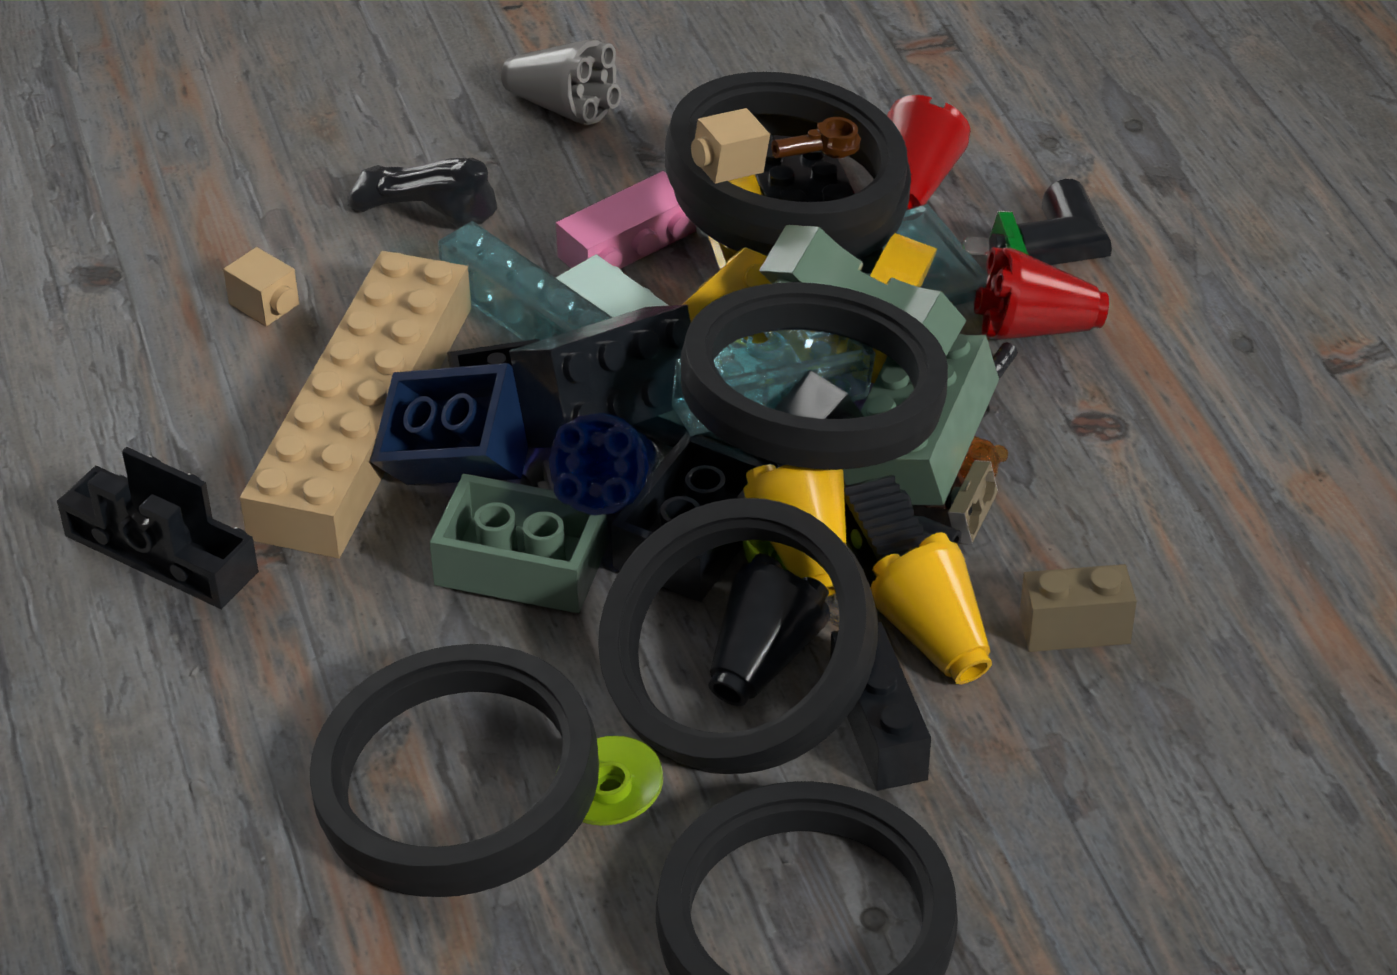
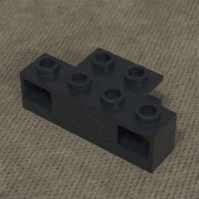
(160, 527)

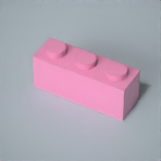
(624, 225)

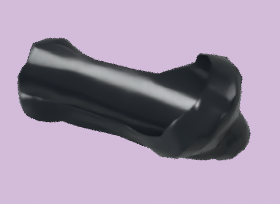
(450, 186)

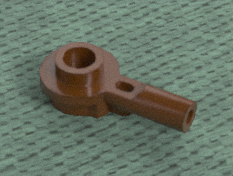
(833, 136)

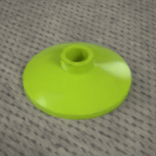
(627, 781)

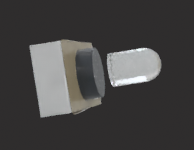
(971, 501)

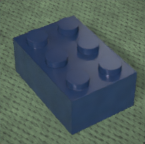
(452, 425)

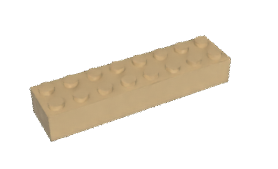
(319, 464)

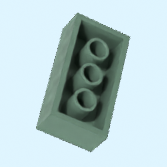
(934, 465)

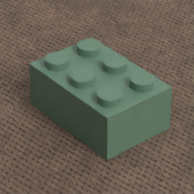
(517, 544)

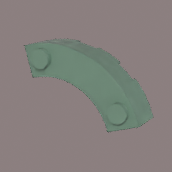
(813, 257)

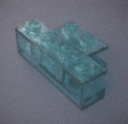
(773, 368)

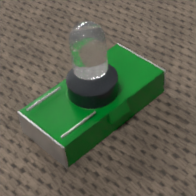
(1003, 235)

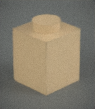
(730, 145)
(261, 286)

